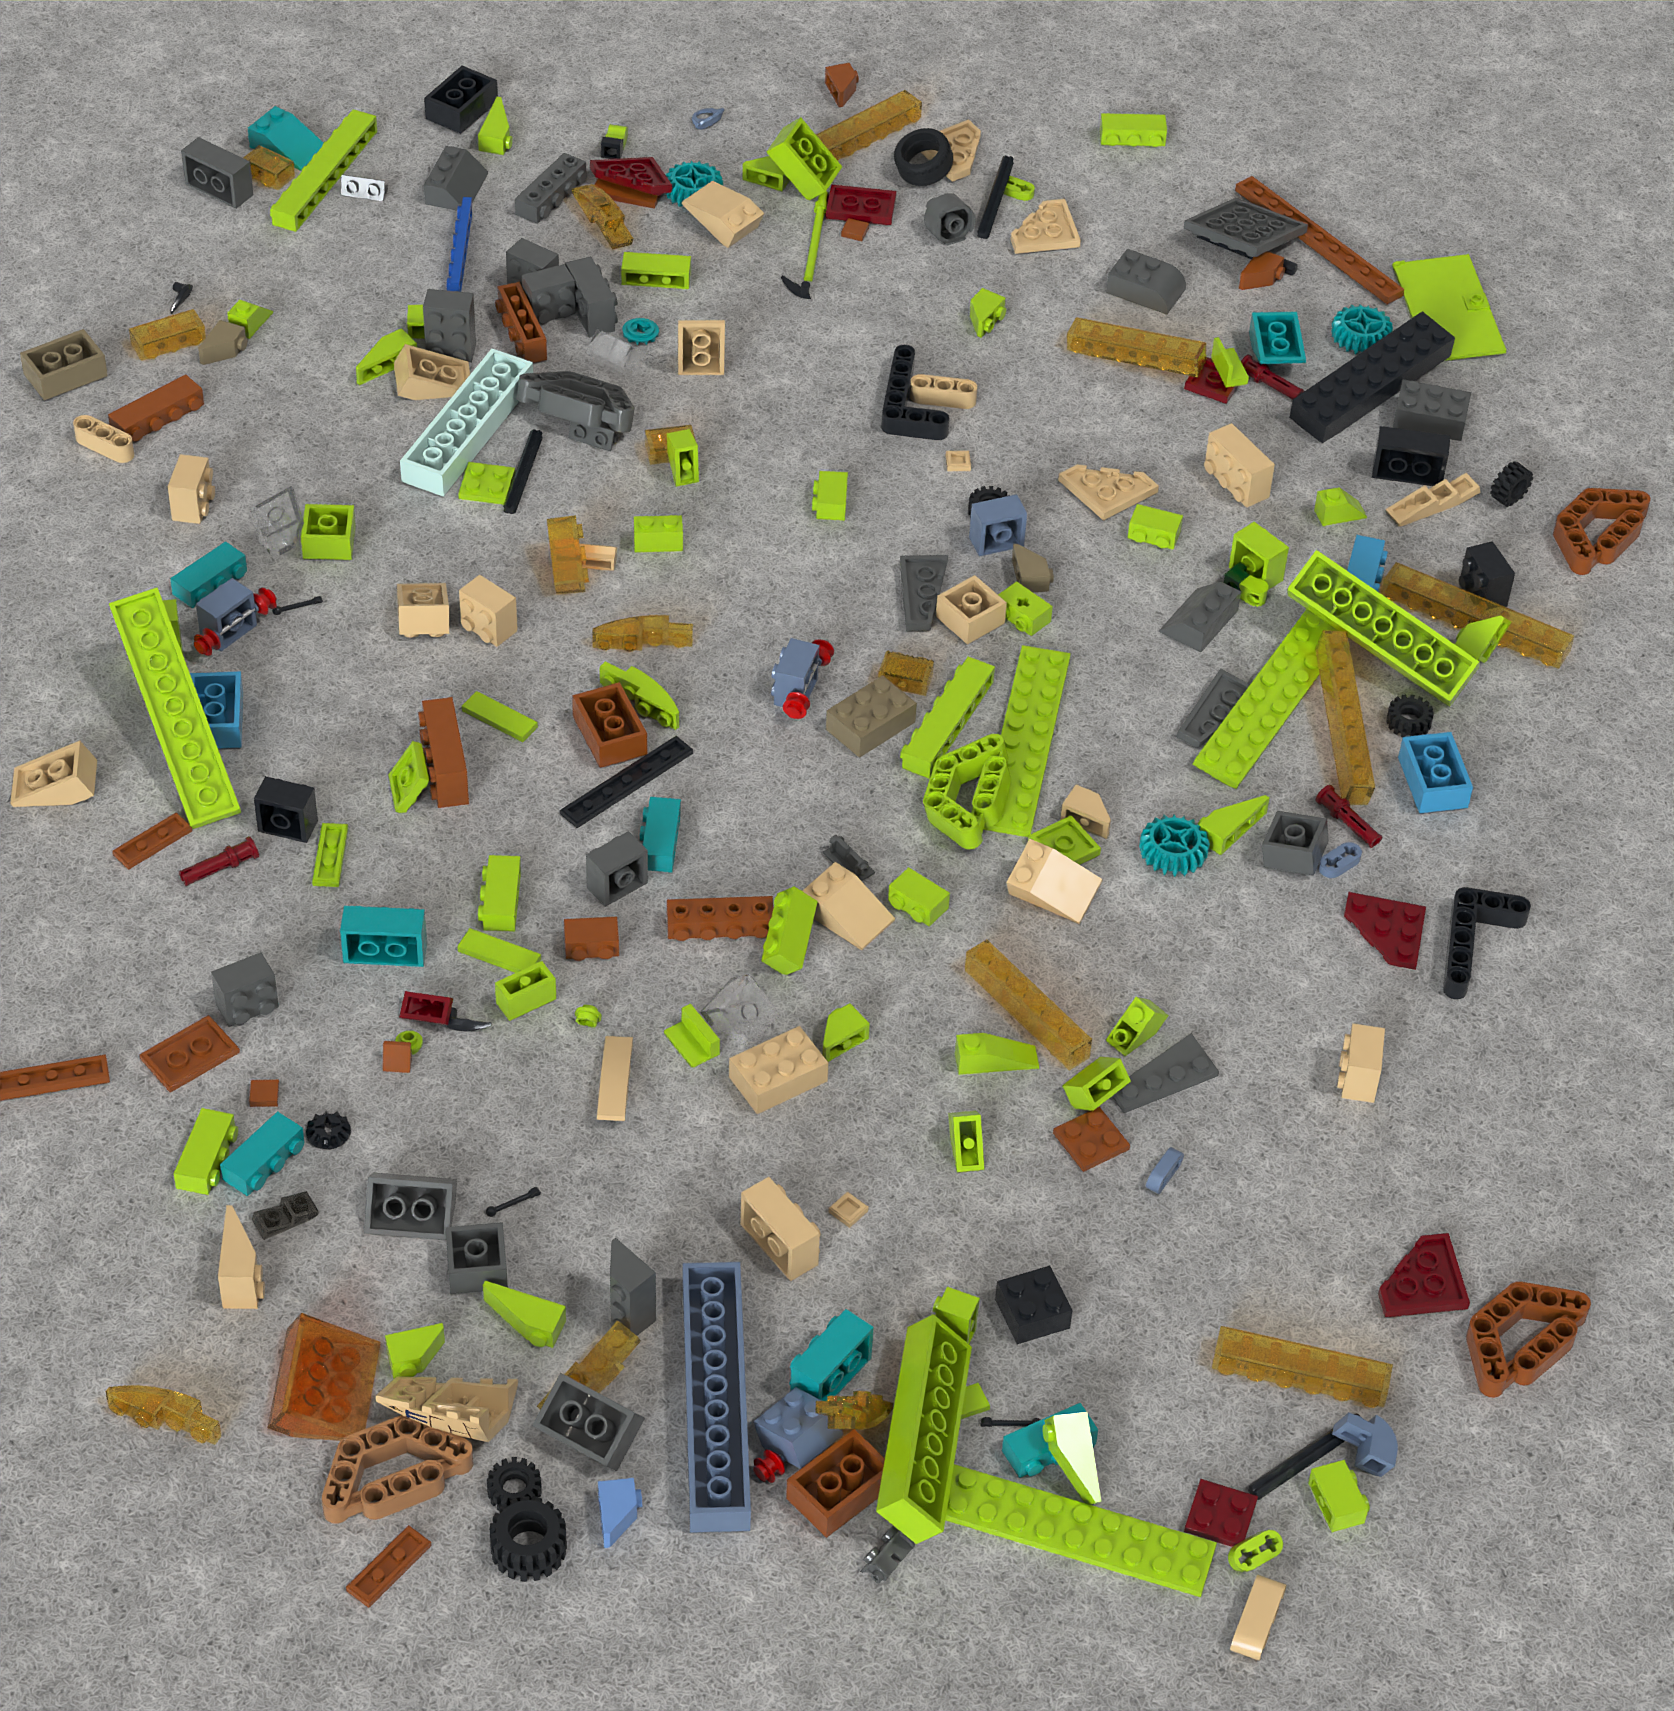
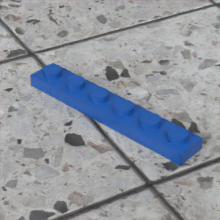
(460, 243)

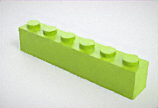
(948, 716)

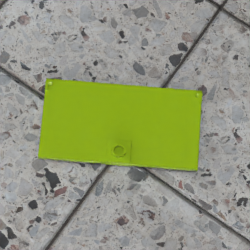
(1453, 298)

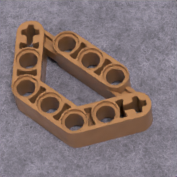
(447, 1459)

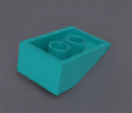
(284, 135)
(1276, 338)

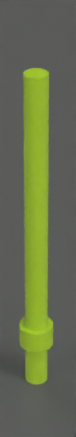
(819, 209)

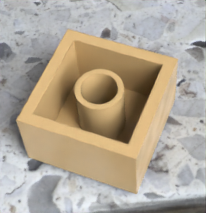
(191, 489)
(971, 609)
(488, 610)
(1361, 1062)

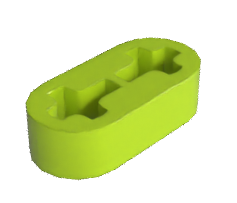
(1019, 189)
(1252, 1545)

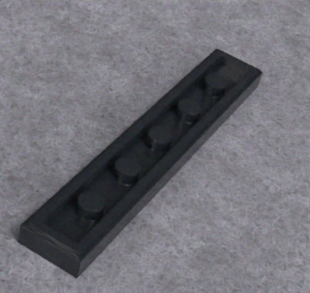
(626, 782)

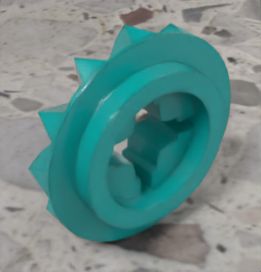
(648, 328)

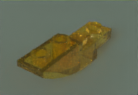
(605, 212)
(639, 630)
(604, 1360)
(157, 1405)
(854, 1412)

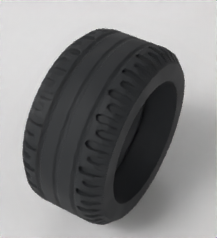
(927, 172)

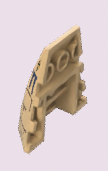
(454, 1406)

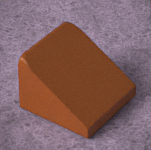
(397, 1056)

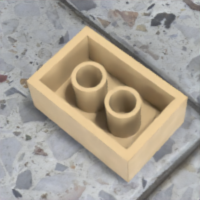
(1239, 465)
(778, 1069)
(780, 1228)

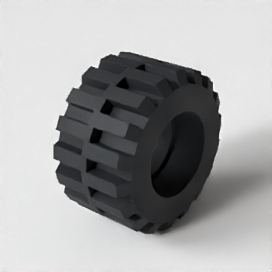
(534, 1558)

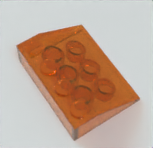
(323, 1381)

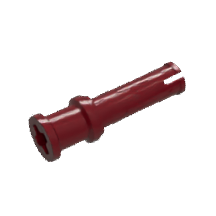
(1262, 373)
(1341, 809)
(229, 857)

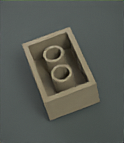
(63, 364)
(871, 716)

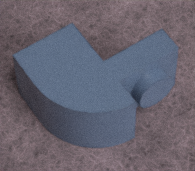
(1374, 1440)

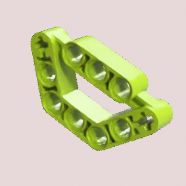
(981, 758)

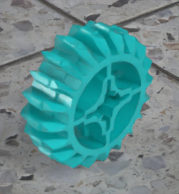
(690, 178)
(1360, 327)
(1173, 850)

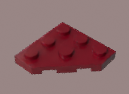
(635, 173)
(1388, 926)
(1425, 1280)

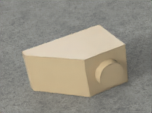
(1087, 810)

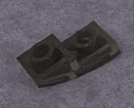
(290, 1213)

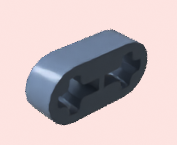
(1337, 857)
(1164, 1170)

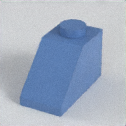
(617, 1507)

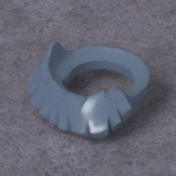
(704, 123)

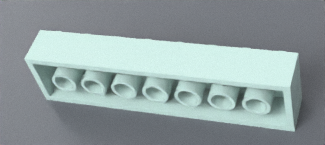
(464, 423)

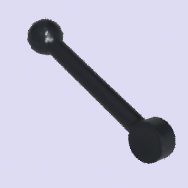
(278, 610)
(491, 1211)
(987, 1421)

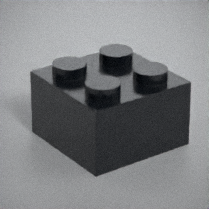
(1487, 573)
(286, 809)
(1033, 1304)

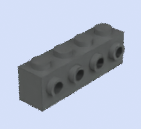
(550, 188)

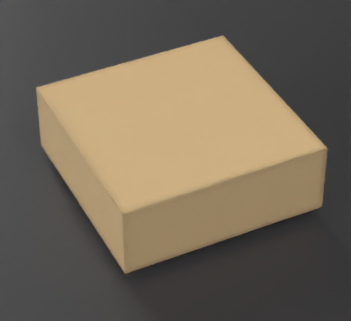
(958, 461)
(848, 1209)

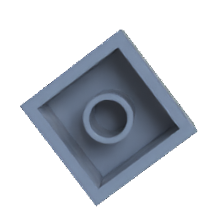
(997, 525)

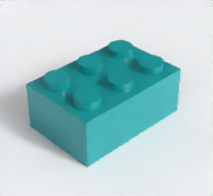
(383, 936)
(833, 1357)

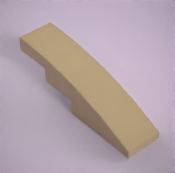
(1430, 501)
(615, 1078)

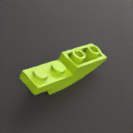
(648, 695)

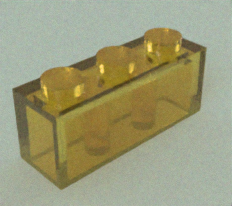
(167, 334)
(567, 555)

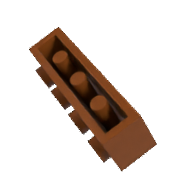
(521, 323)
(719, 917)

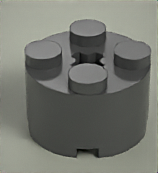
(949, 214)

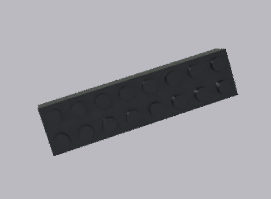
(1371, 377)

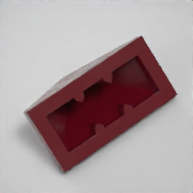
(426, 1008)

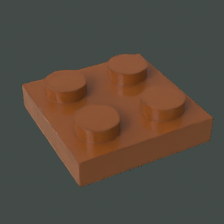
(1091, 1139)

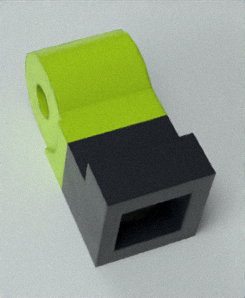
(614, 139)

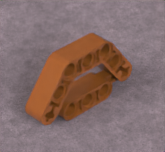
(1625, 506)
(1558, 1306)

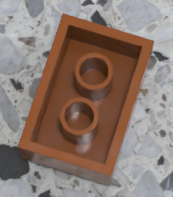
(609, 724)
(837, 1483)

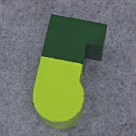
(1252, 589)

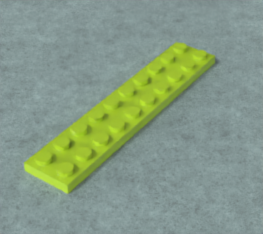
(1264, 704)
(174, 708)
(1029, 733)
(1079, 1531)

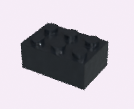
(461, 99)
(1410, 456)

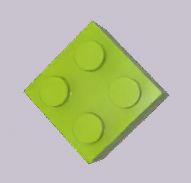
(328, 531)
(1261, 554)

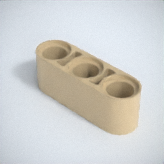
(943, 391)
(103, 438)
(1258, 1617)

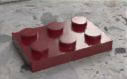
(861, 204)

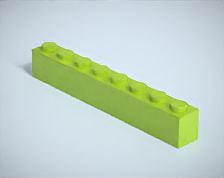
(323, 170)

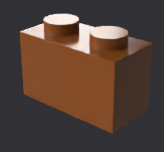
(591, 938)

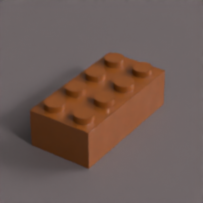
(443, 752)

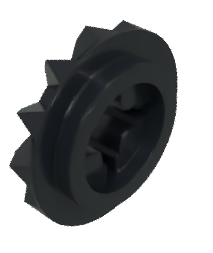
(339, 1133)

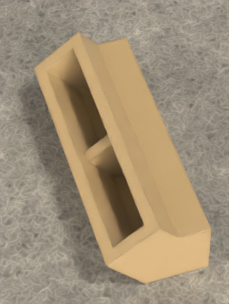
(600, 557)

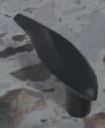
(800, 291)
(183, 292)
(465, 1024)

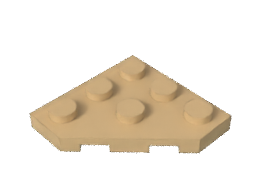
(964, 143)
(1046, 229)
(1107, 490)

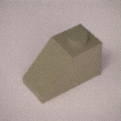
(222, 343)
(1031, 569)

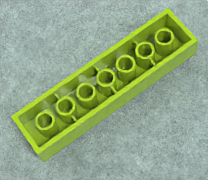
(1383, 628)
(924, 1430)

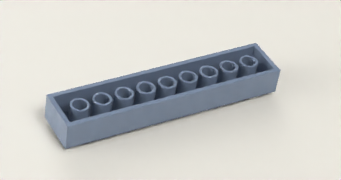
(715, 1398)

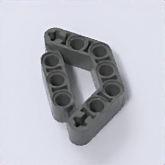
(577, 399)

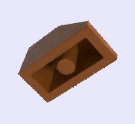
(841, 82)
(1262, 271)

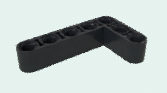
(904, 420)
(1483, 907)

